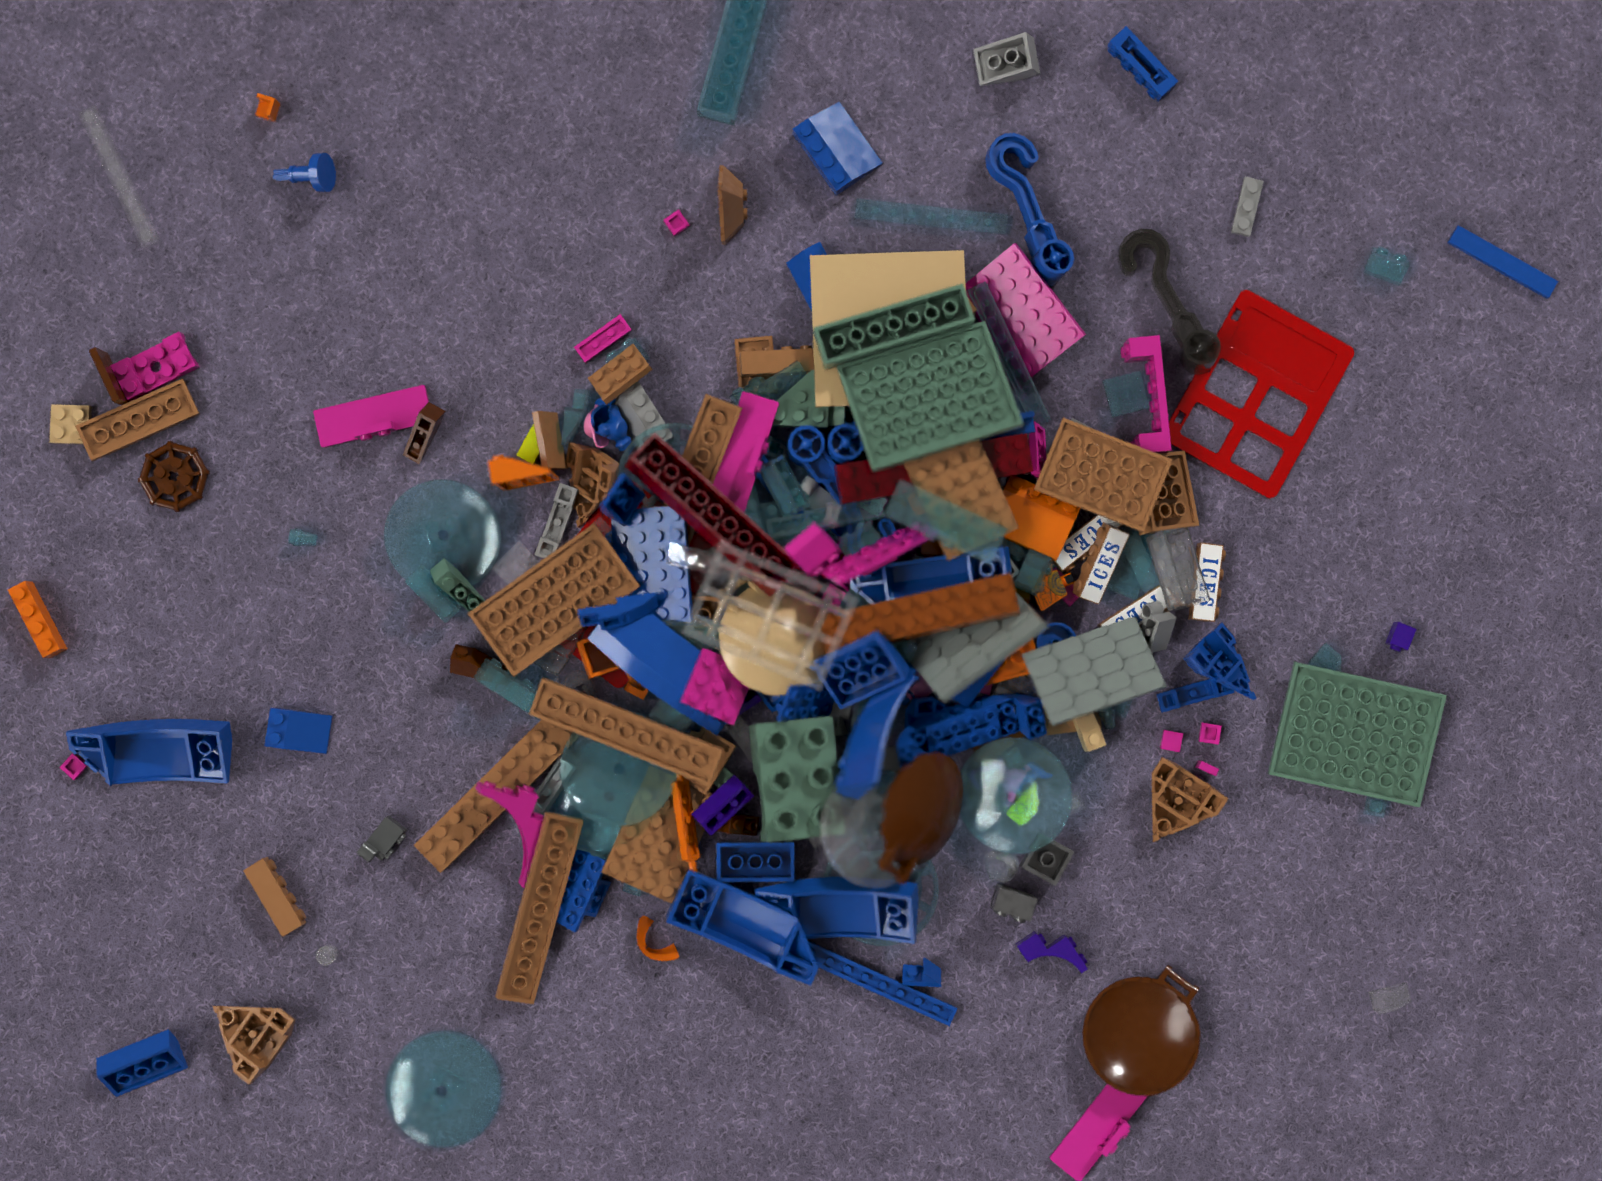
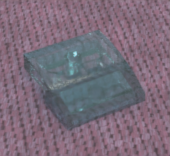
(596, 838)

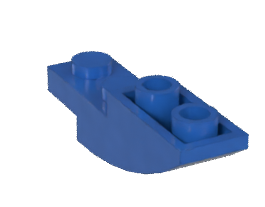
(624, 612)

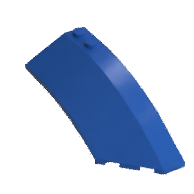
(927, 574)
(656, 660)
(866, 742)
(156, 750)
(844, 909)
(743, 925)

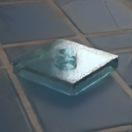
(1125, 394)

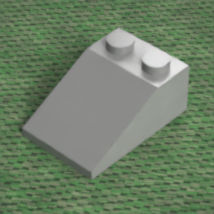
(1007, 60)

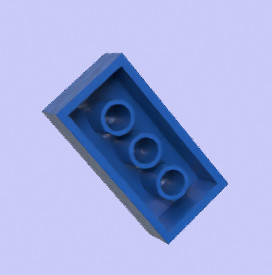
(755, 861)

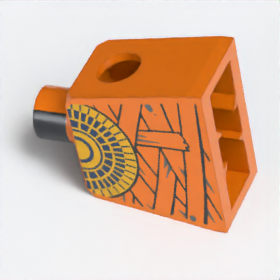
(1054, 589)

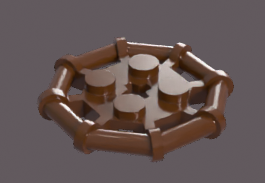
(163, 472)

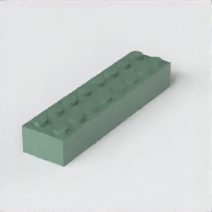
(893, 326)

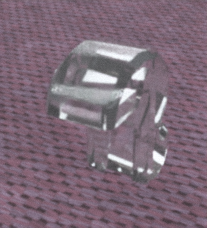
(579, 677)

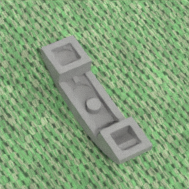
(557, 520)

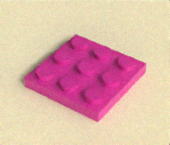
(714, 688)

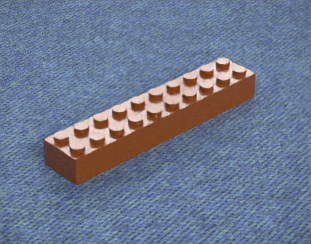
(930, 611)

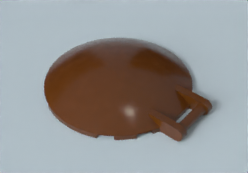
(920, 813)
(1142, 1034)

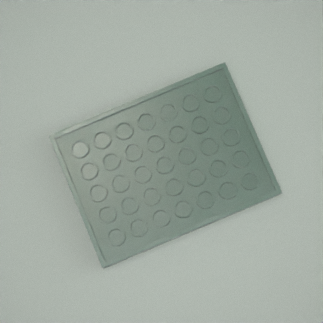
(929, 396)
(1357, 734)

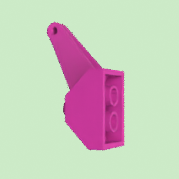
(814, 550)

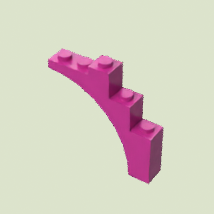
(520, 805)

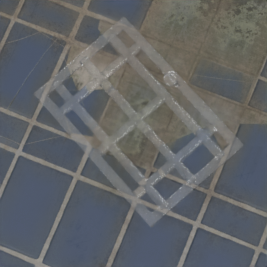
(770, 615)

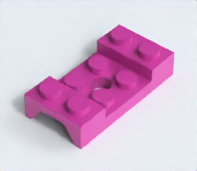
(136, 373)

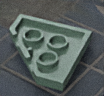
(799, 408)

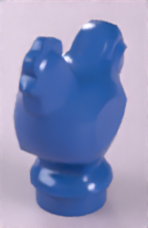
(615, 428)

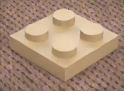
(64, 420)

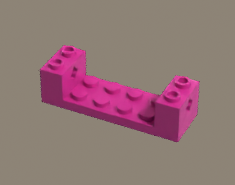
(1149, 349)

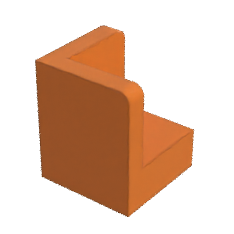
(267, 107)
(636, 689)

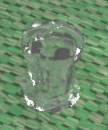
(831, 515)

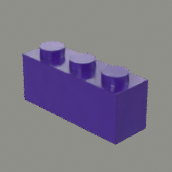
(722, 805)

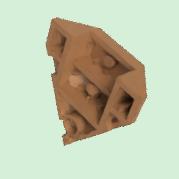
(731, 204)
(592, 475)
(1180, 799)
(253, 1037)

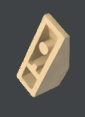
(1089, 732)

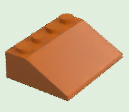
(513, 474)
(1041, 519)

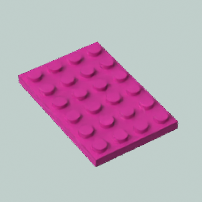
(1029, 308)

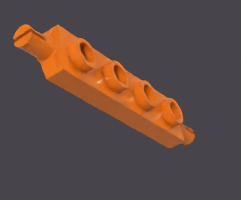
(685, 822)

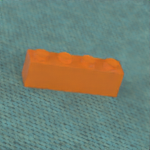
(37, 619)

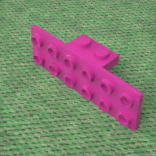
(370, 416)
(746, 448)
(874, 556)
(1096, 1131)

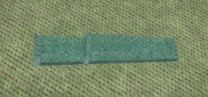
(851, 514)

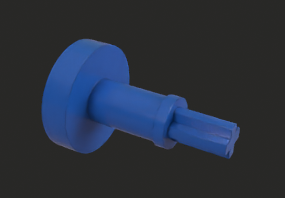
(320, 173)

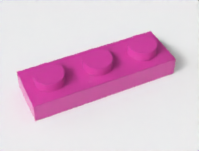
(602, 338)
(1037, 445)

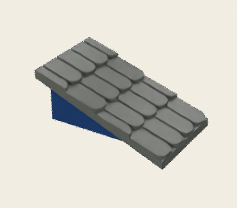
(966, 658)
(1093, 671)

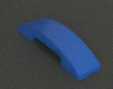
(1191, 694)

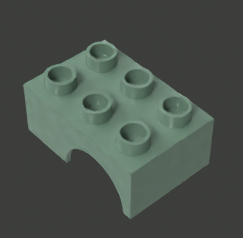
(794, 775)

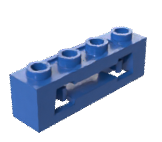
(1121, 46)

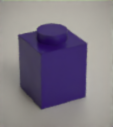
(1400, 637)

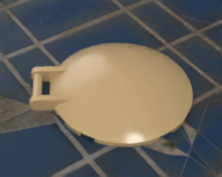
(778, 635)

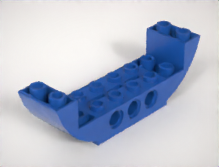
(970, 726)

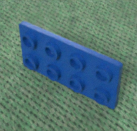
(804, 703)
(583, 890)

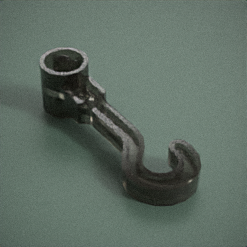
(1198, 346)

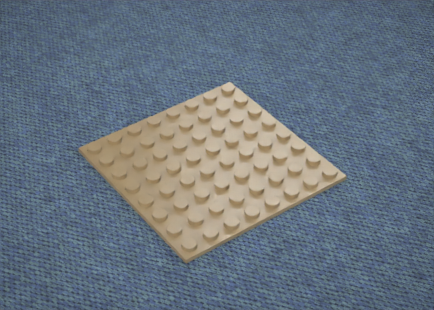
(864, 282)

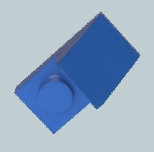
(922, 975)

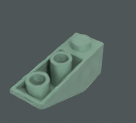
(456, 585)

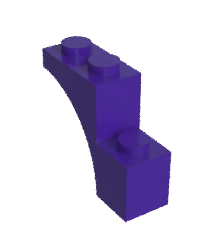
(1034, 947)

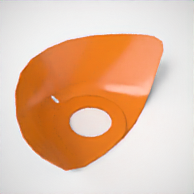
(665, 954)

